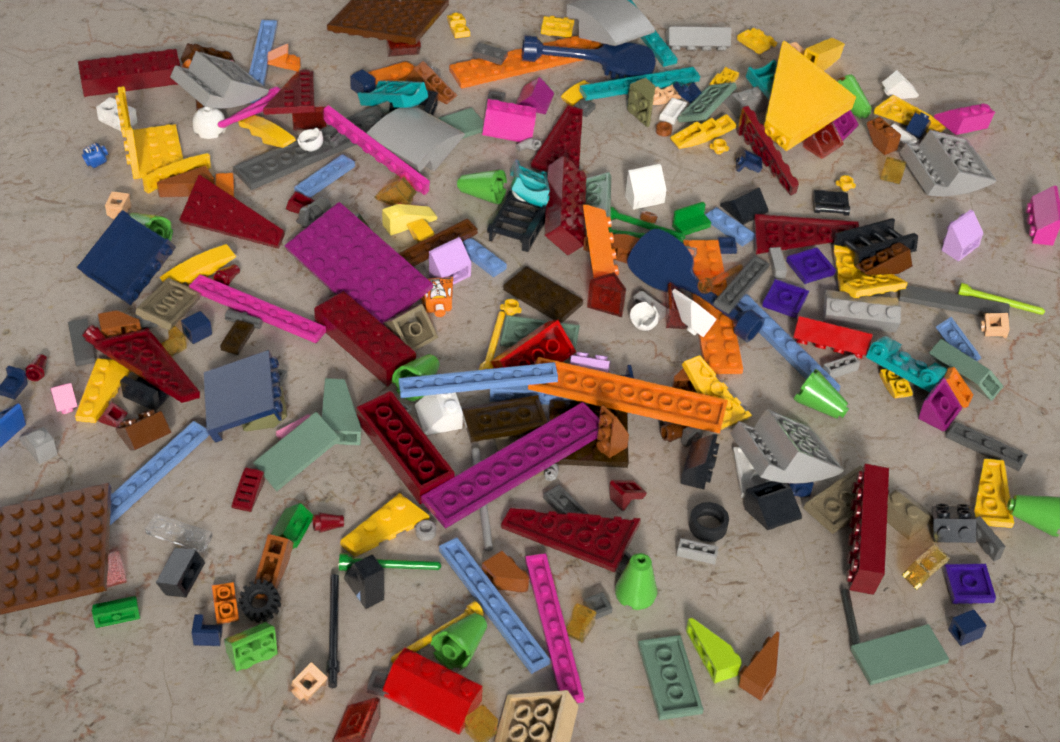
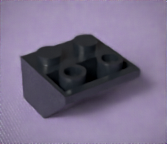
(700, 462)
(772, 504)

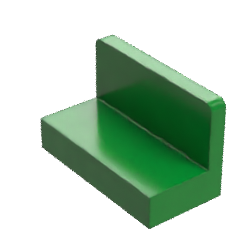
(691, 219)
(293, 524)
(115, 611)

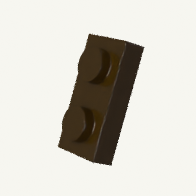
(237, 337)

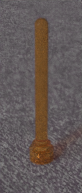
(707, 285)

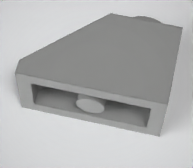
(39, 444)

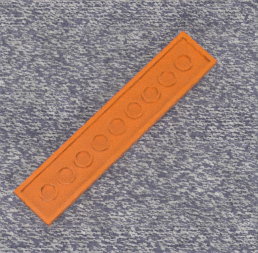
(482, 71)
(720, 343)
(635, 396)

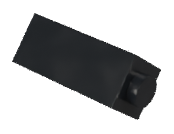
(366, 581)

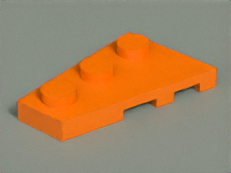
(395, 72)

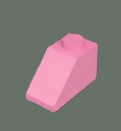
(63, 398)

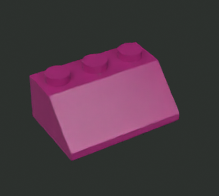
(966, 118)
(508, 121)
(1044, 216)

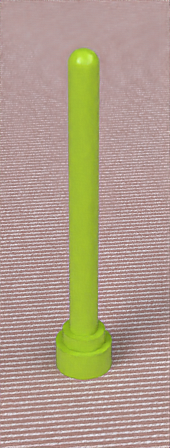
(966, 290)

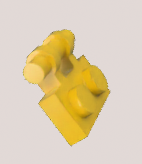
(557, 26)
(756, 40)

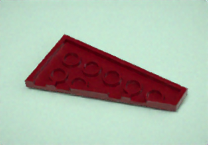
(295, 95)
(562, 140)
(763, 147)
(222, 213)
(795, 232)
(149, 360)
(580, 535)

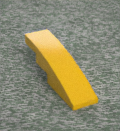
(268, 131)
(704, 132)
(173, 169)
(203, 263)

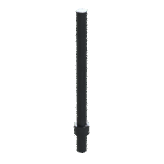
(333, 664)

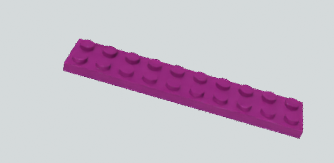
(512, 465)

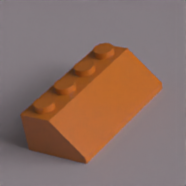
(600, 241)

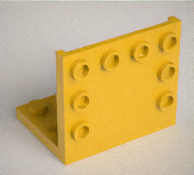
(147, 147)

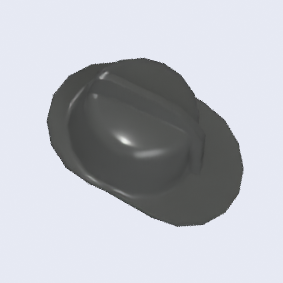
(313, 211)

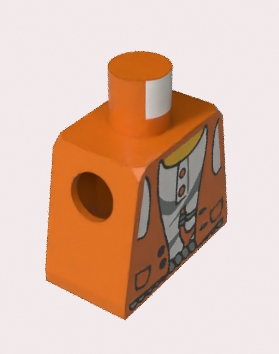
(439, 297)

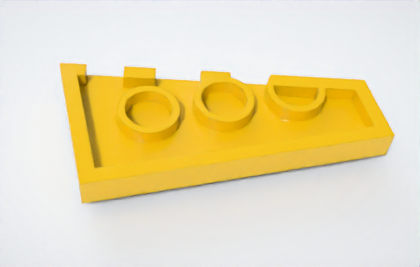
(993, 495)

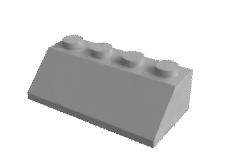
(698, 37)
(752, 97)
(864, 312)

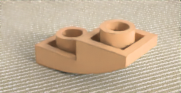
(665, 95)

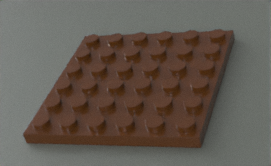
(388, 19)
(54, 548)

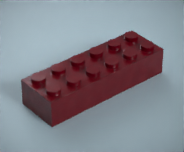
(128, 71)
(565, 206)
(363, 336)
(403, 445)
(868, 529)

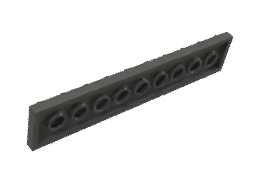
(291, 158)

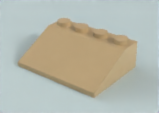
(538, 717)

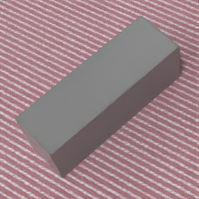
(777, 263)
(643, 297)
(842, 366)
(697, 551)

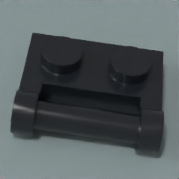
(831, 202)

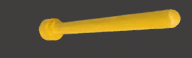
(493, 342)
(473, 607)

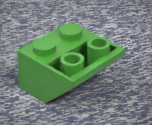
(251, 646)

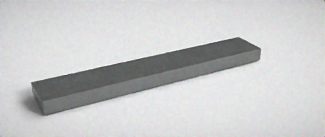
(741, 285)
(951, 301)
(564, 503)

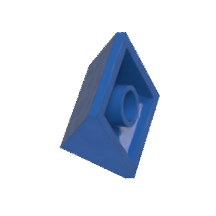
(11, 422)

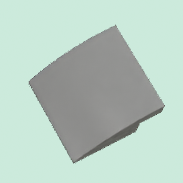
(609, 21)
(218, 82)
(416, 137)
(946, 165)
(785, 450)

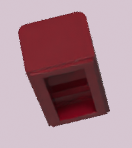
(297, 201)
(253, 478)

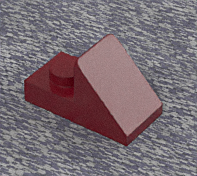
(624, 491)

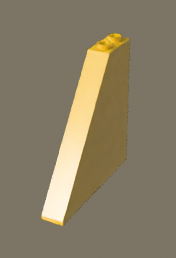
(802, 99)

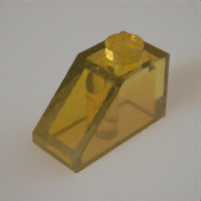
(396, 193)
(925, 566)

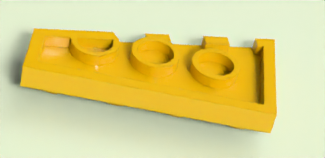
(902, 112)
(845, 266)
(873, 285)
(706, 383)
(100, 389)
(384, 524)

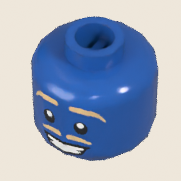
(94, 155)

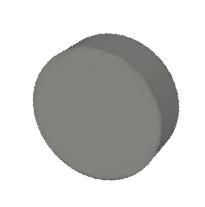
(425, 530)

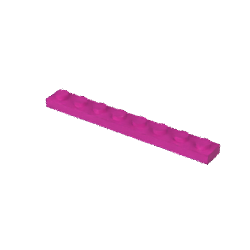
(376, 150)
(258, 308)
(553, 626)

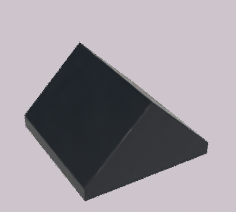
(746, 205)

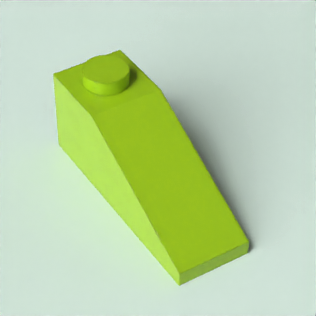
(714, 652)

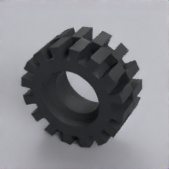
(260, 613)

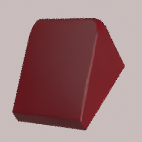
(113, 415)

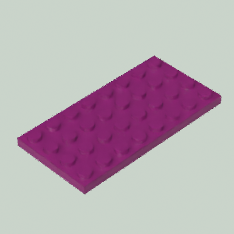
(357, 261)

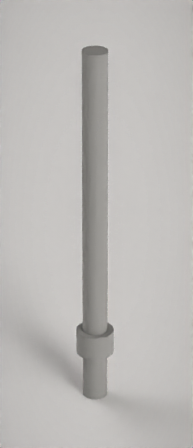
(483, 510)

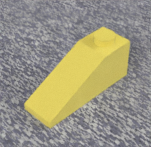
(399, 215)

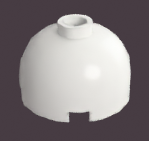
(206, 121)

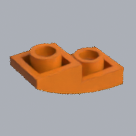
(225, 603)

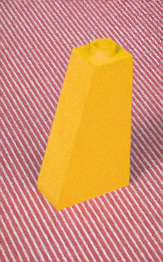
(825, 53)

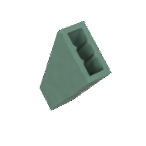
(971, 371)
(340, 412)

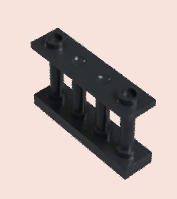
(532, 228)
(870, 232)

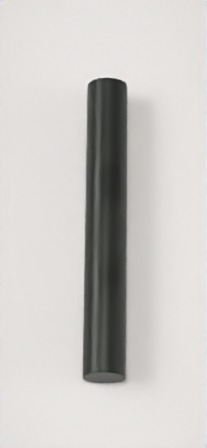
(851, 621)

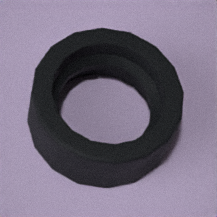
(713, 510)

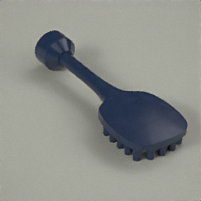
(621, 60)
(664, 259)

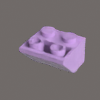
(962, 236)
(450, 261)
(598, 363)

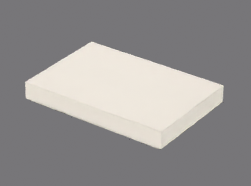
(746, 474)

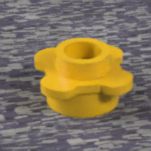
(719, 146)
(845, 183)
(511, 307)

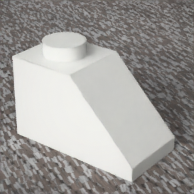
(899, 86)

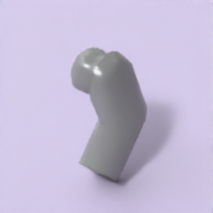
(530, 143)
(551, 472)

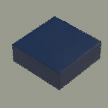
(727, 245)

